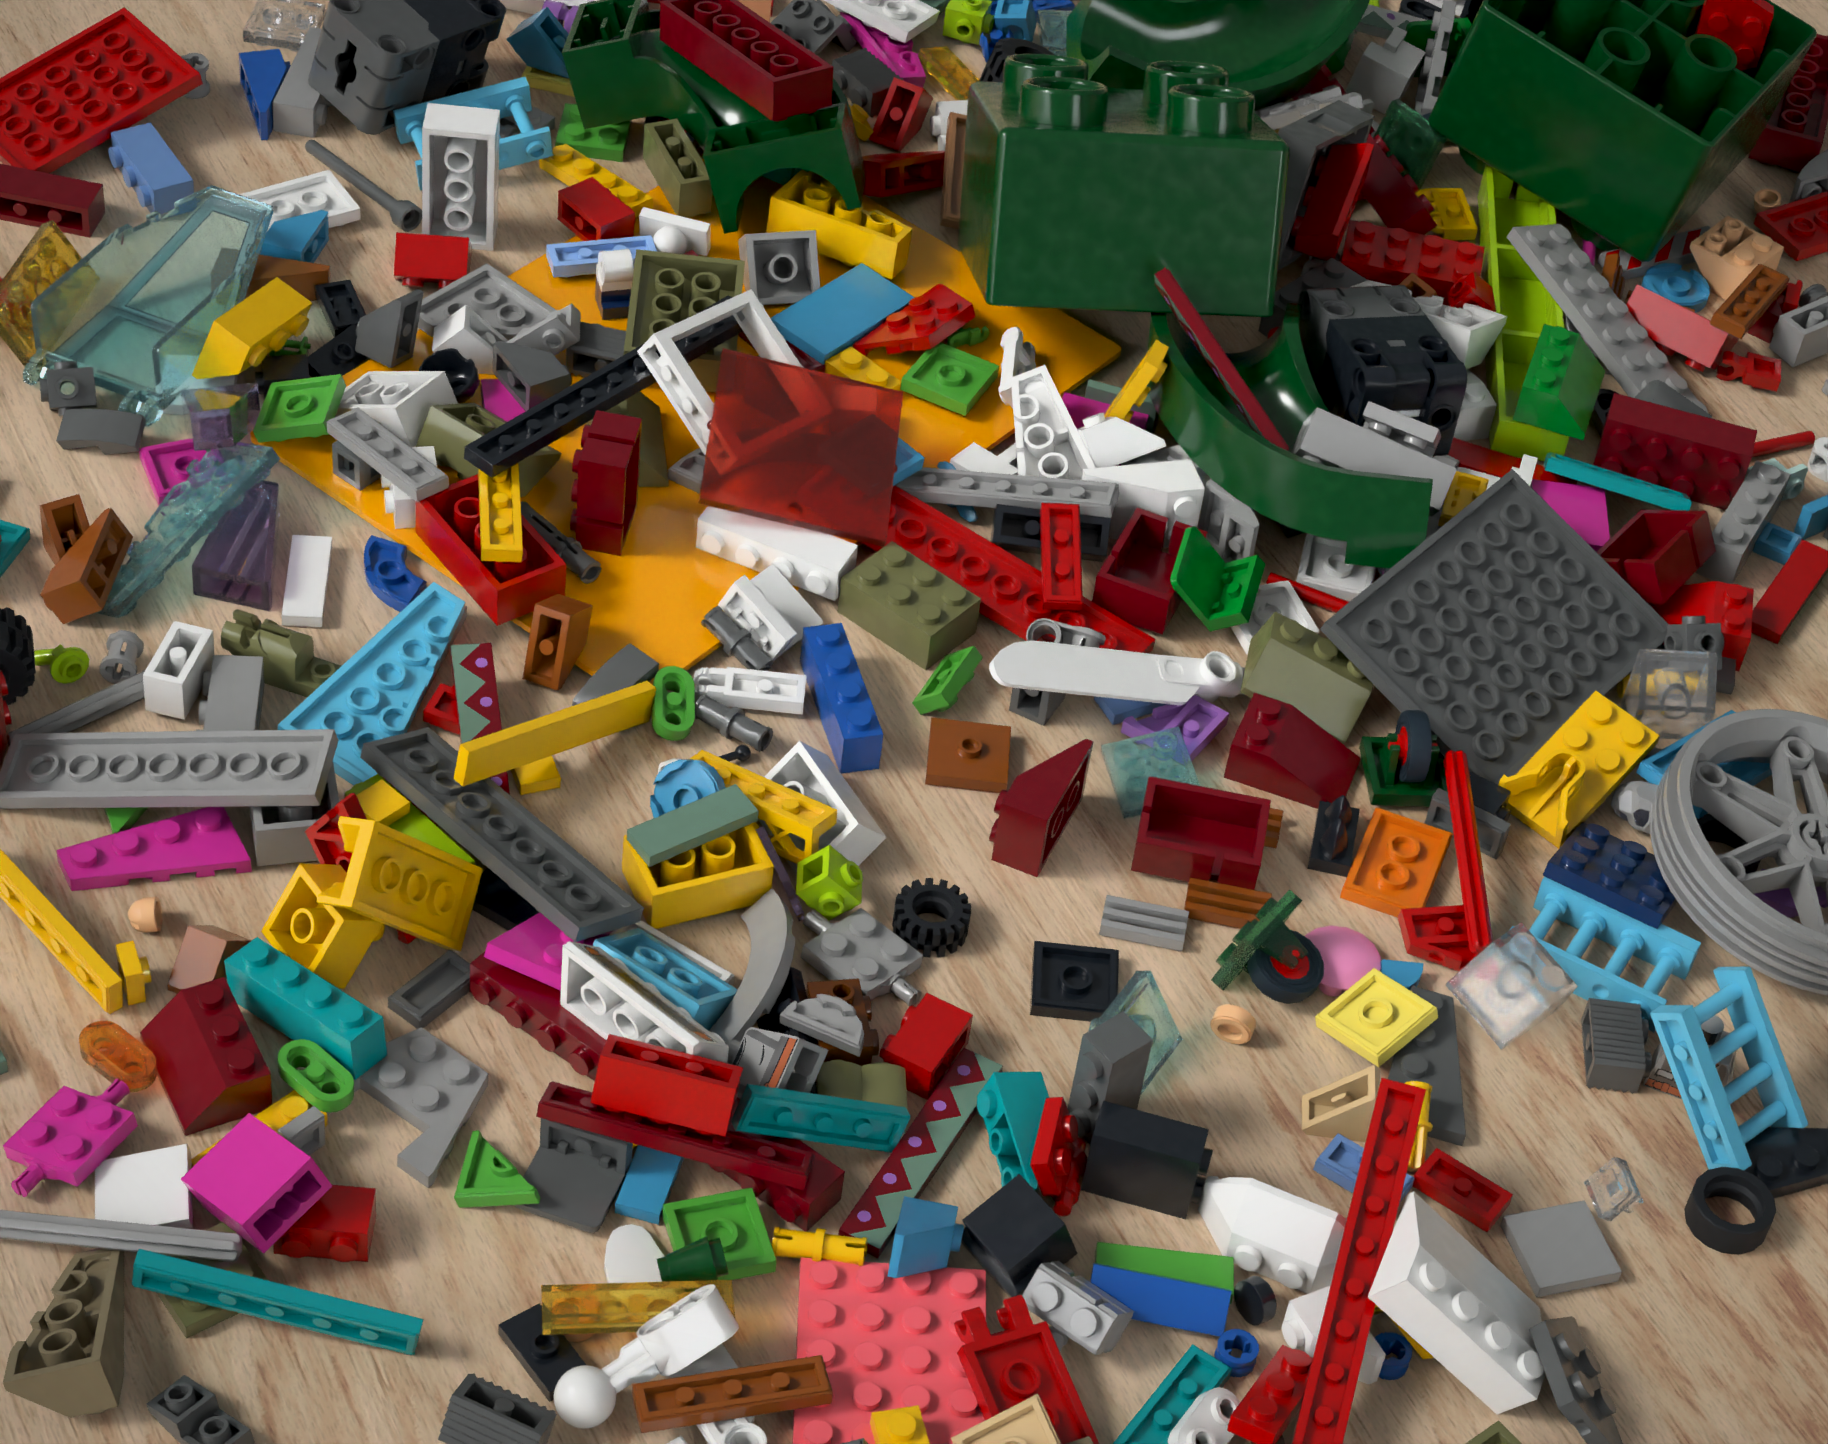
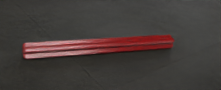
(1468, 851)

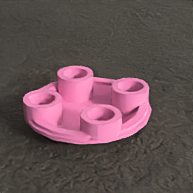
(1345, 957)

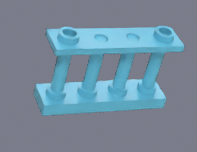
(510, 98)
(1662, 947)
(1698, 1079)

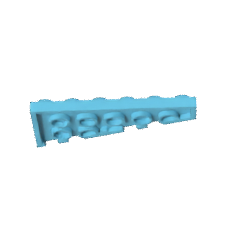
(382, 682)

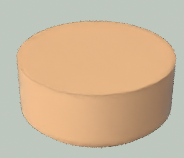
(1233, 1024)

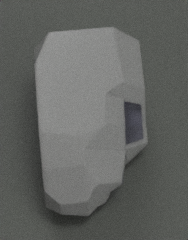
(1634, 803)

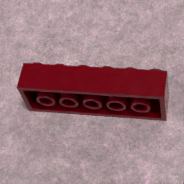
(748, 56)
(1801, 117)

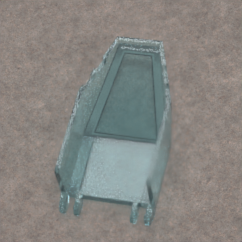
(150, 298)

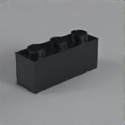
(1019, 530)

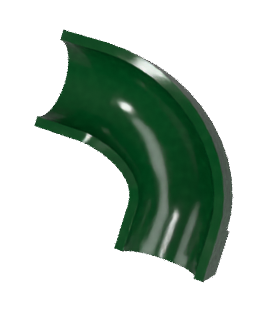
(1263, 44)
(629, 74)

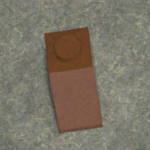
(556, 640)

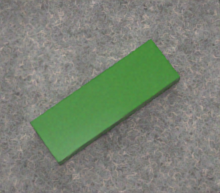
(1181, 1265)

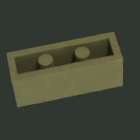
(677, 168)

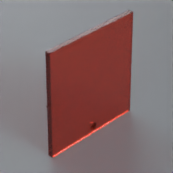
(802, 448)

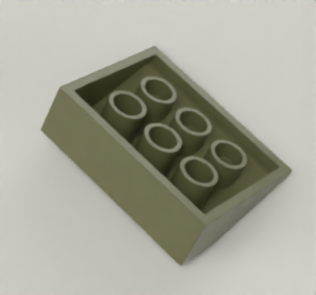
(675, 288)

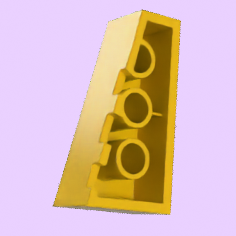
(842, 234)

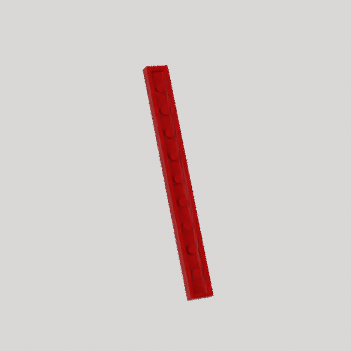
(1362, 1247)

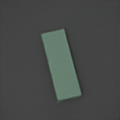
(692, 825)

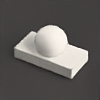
(674, 232)

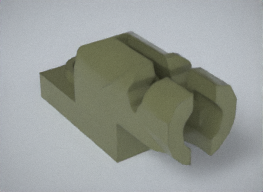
(285, 653)

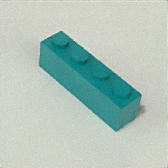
(306, 1006)

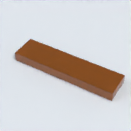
(1749, 301)
(731, 1394)

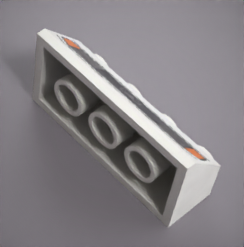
(621, 1004)

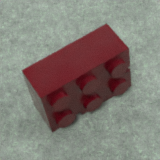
(606, 482)
(1660, 551)
(1137, 573)
(1200, 834)

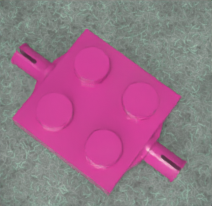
(70, 1136)

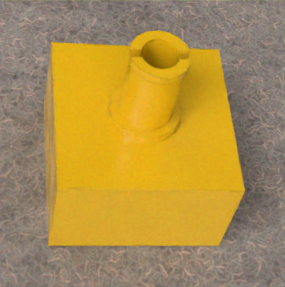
(320, 935)

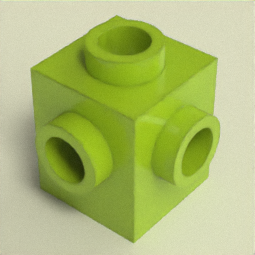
(968, 19)
(829, 882)

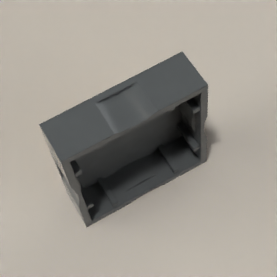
(1307, 142)

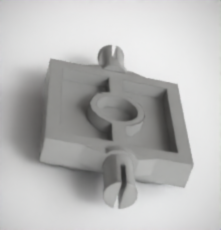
(862, 950)

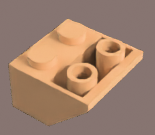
(1730, 254)

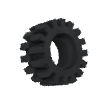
(936, 900)

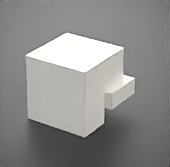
(1386, 70)

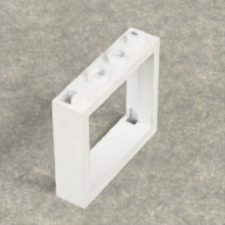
(677, 377)

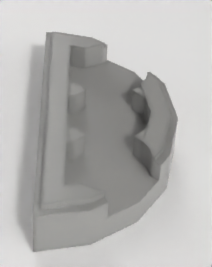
(827, 1020)

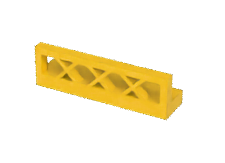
(779, 807)

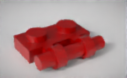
(1059, 1156)

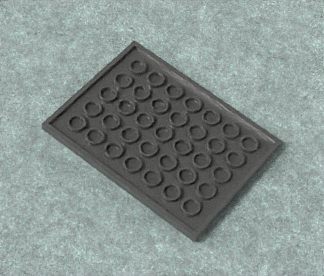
(1497, 628)

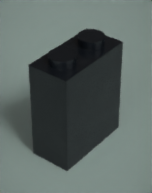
(1147, 1160)

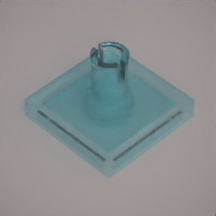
(1148, 1009)

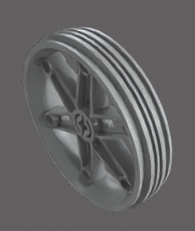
(1715, 886)

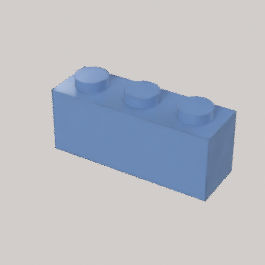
(150, 167)

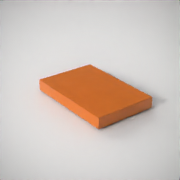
(1396, 863)

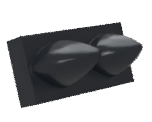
(1334, 837)

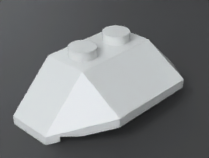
(1272, 1231)

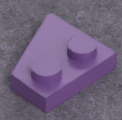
(1197, 721)

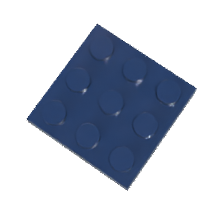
(1612, 874)

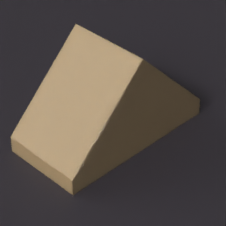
(1342, 1106)

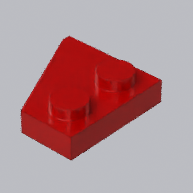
(1436, 935)

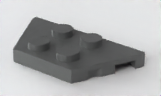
(1574, 1380)

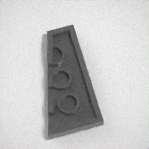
(1435, 1060)

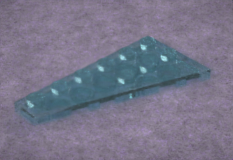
(187, 515)

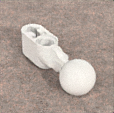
(663, 1347)

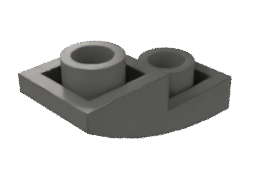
(108, 429)
(621, 671)
(195, 1417)

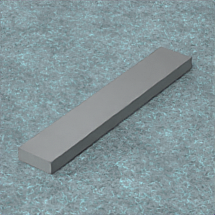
(990, 489)

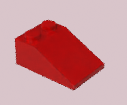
(1720, 604)

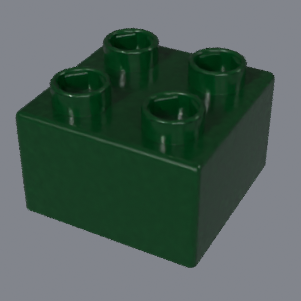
(1612, 108)
(1100, 187)

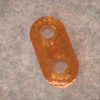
(124, 1059)

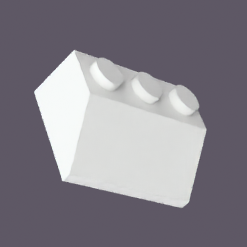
(817, 777)

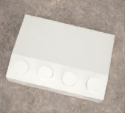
(1459, 1308)

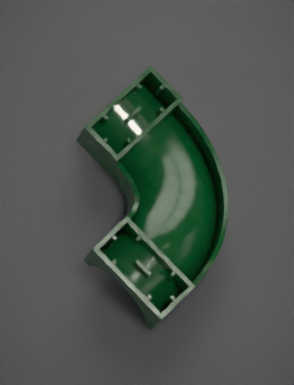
(1373, 512)

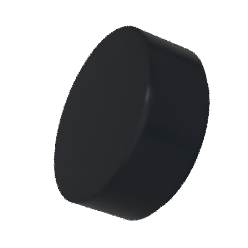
(1255, 1300)

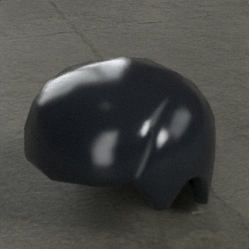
(460, 372)

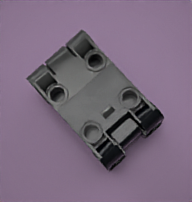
(401, 54)
(1381, 351)

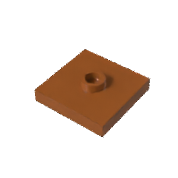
(968, 755)

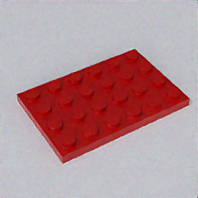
(86, 91)

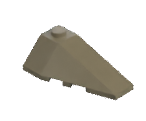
(78, 1343)

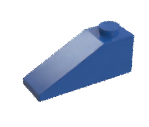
(261, 79)

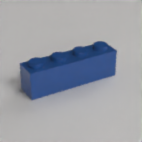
(841, 698)

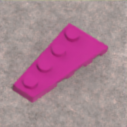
(176, 845)
(533, 949)

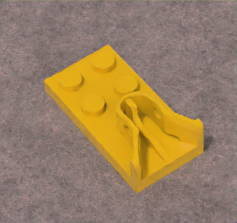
(1578, 768)
(405, 883)

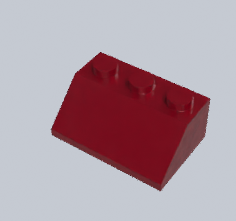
(207, 1058)

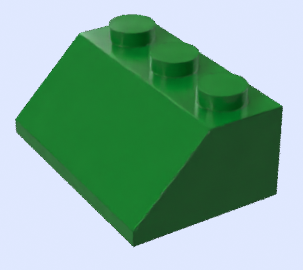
(1560, 384)

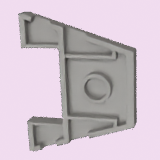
(1282, 114)
(431, 1091)

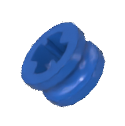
(1239, 1340)
(1394, 1343)

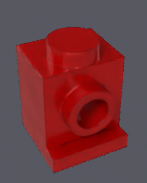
(1471, 290)

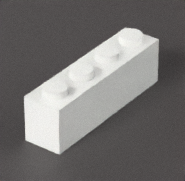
(801, 555)

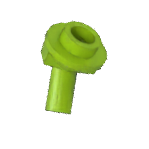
(65, 663)

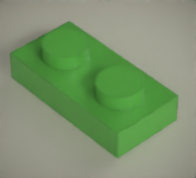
(947, 680)

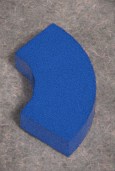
(388, 574)

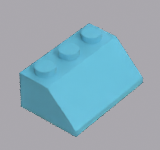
(672, 974)

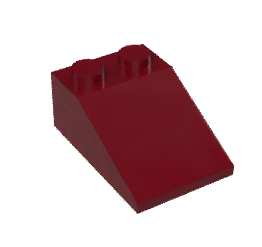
(1289, 755)
(1039, 809)

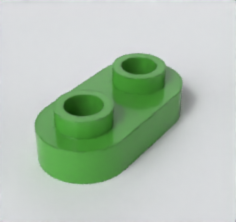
(673, 707)
(319, 1078)

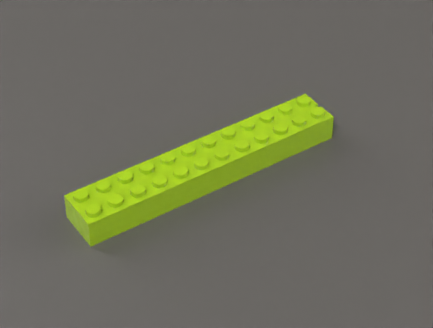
(1527, 309)

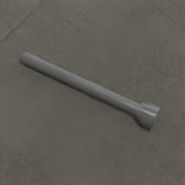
(403, 213)

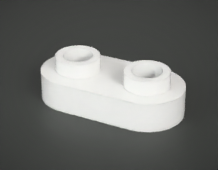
(1205, 1420)

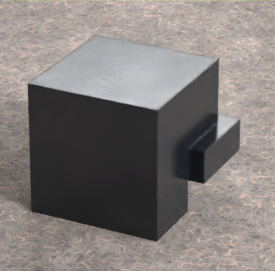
(1015, 1235)

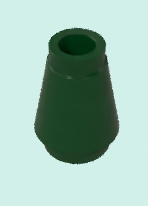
(694, 1262)

